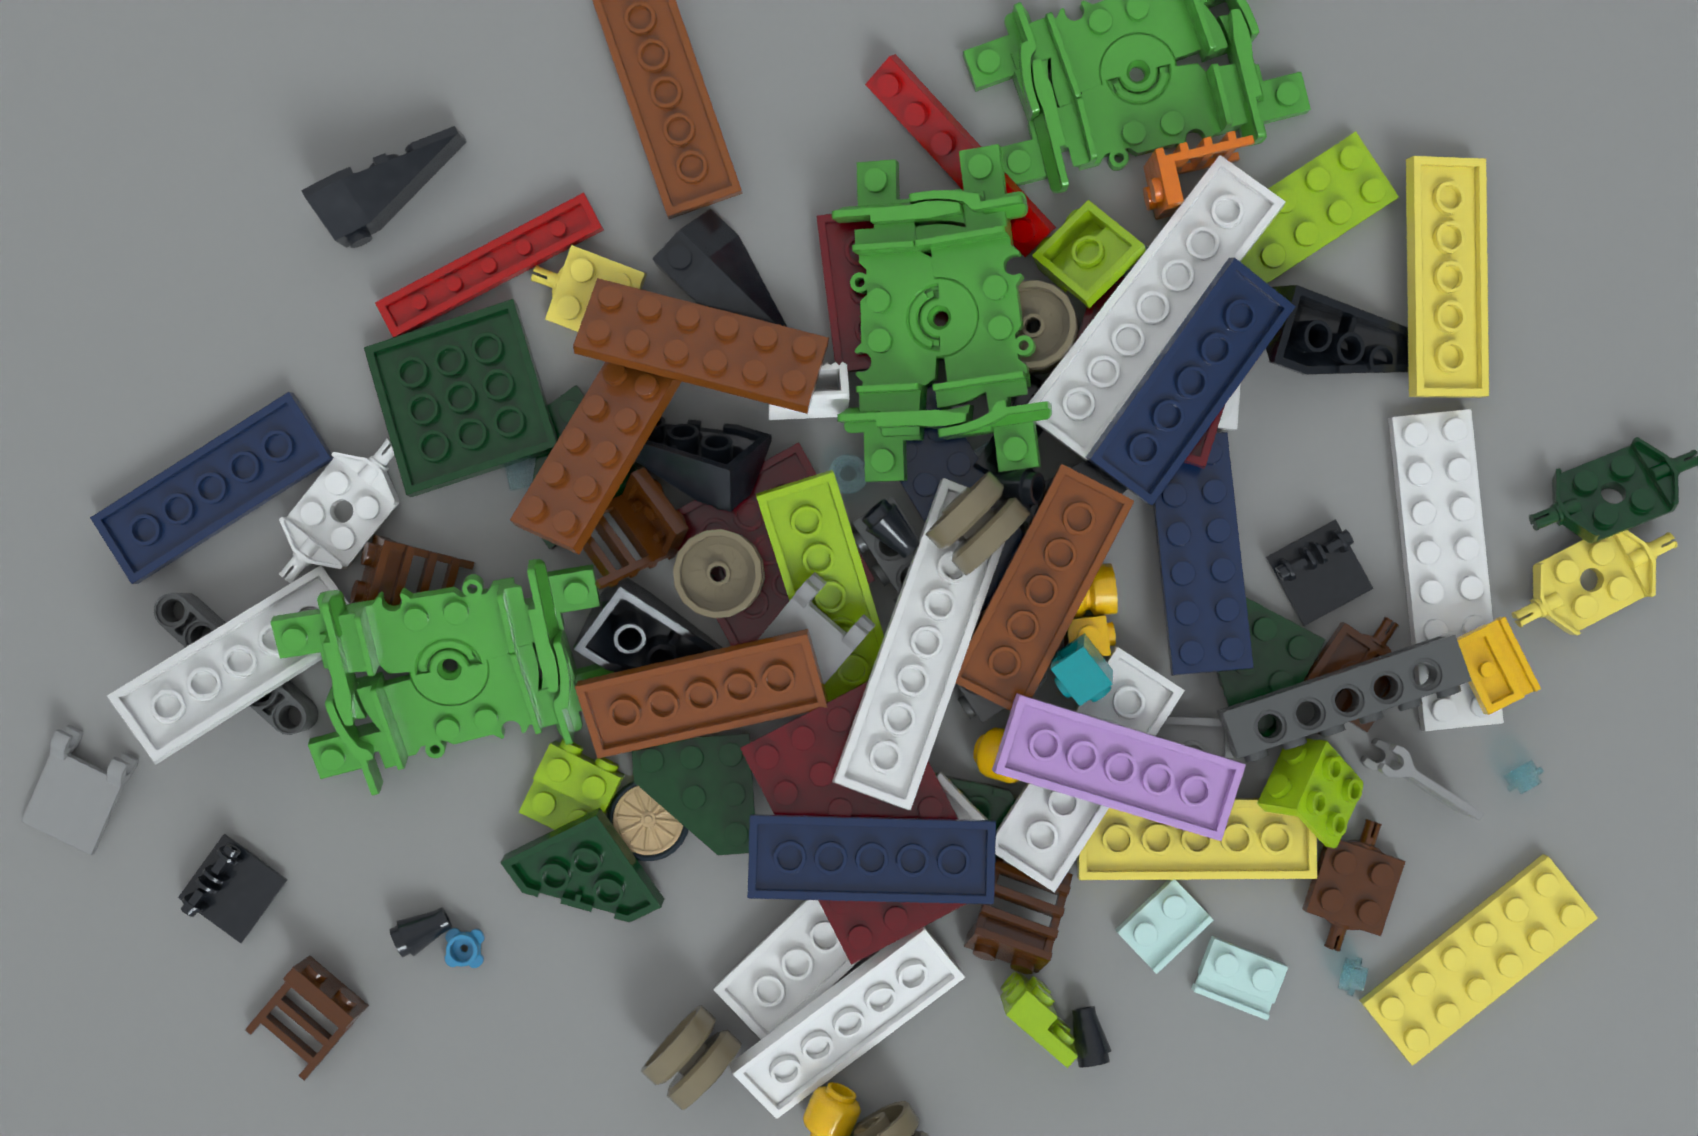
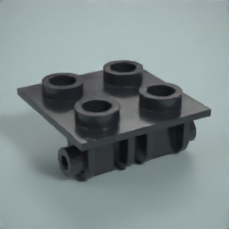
(1320, 572)
(231, 889)

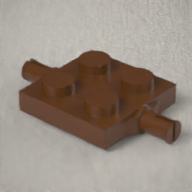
(1351, 647)
(1354, 886)

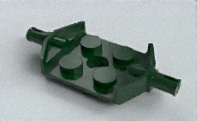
(1637, 472)

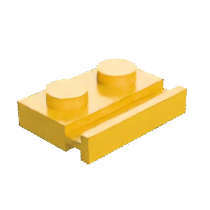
(1496, 666)

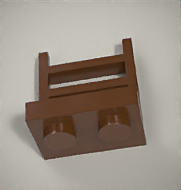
(646, 521)
(388, 567)
(1014, 938)
(322, 992)

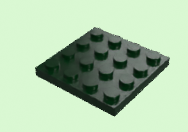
(461, 398)

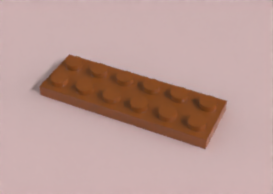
(668, 103)
(701, 345)
(593, 455)
(1043, 587)
(702, 694)

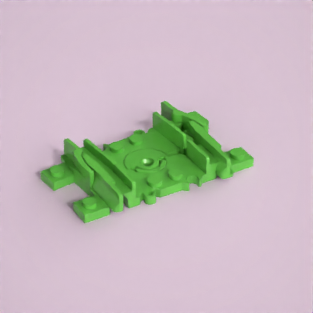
(1096, 105)
(909, 289)
(482, 629)

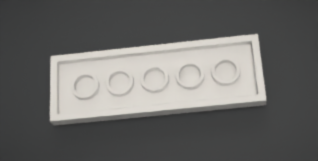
(217, 673)
(1051, 828)
(846, 1021)

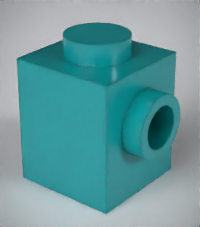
(1082, 671)

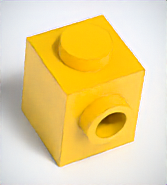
(1096, 629)

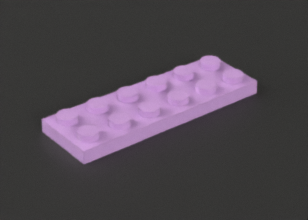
(1118, 767)

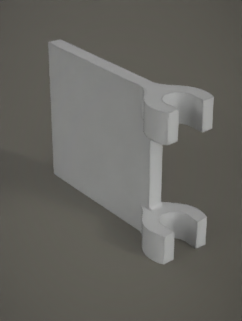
(829, 641)
(1405, 768)
(76, 796)

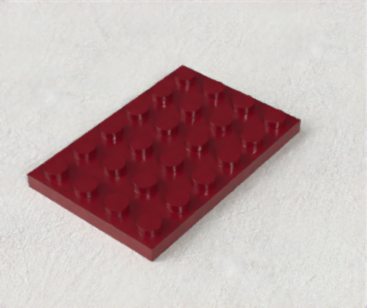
(796, 778)

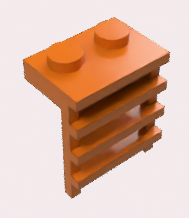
(1162, 171)

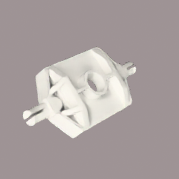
(312, 524)

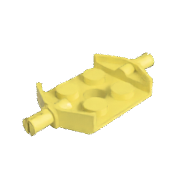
(1624, 576)

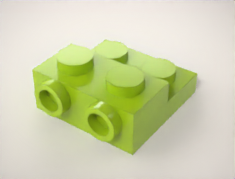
(1088, 253)
(570, 785)
(1032, 1009)

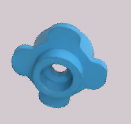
(454, 953)

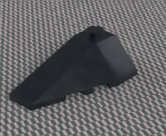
(365, 201)
(716, 269)
(1336, 338)
(707, 462)
(637, 630)

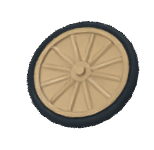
(645, 824)

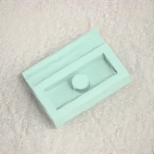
(1164, 925)
(1239, 977)

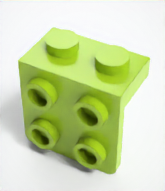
(1315, 787)

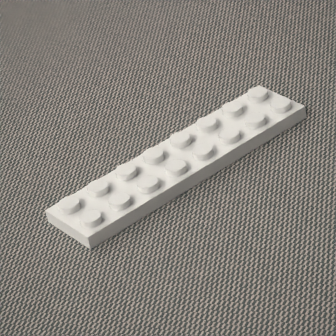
(1132, 328)
(1442, 546)
(915, 668)
(800, 956)

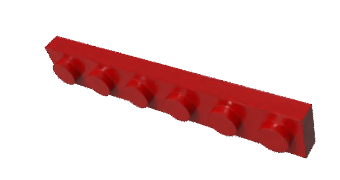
(944, 138)
(489, 266)

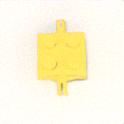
(576, 282)

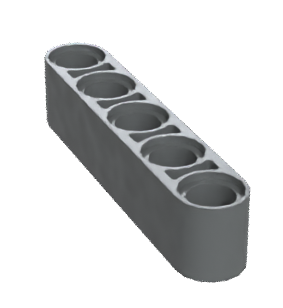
(190, 628)

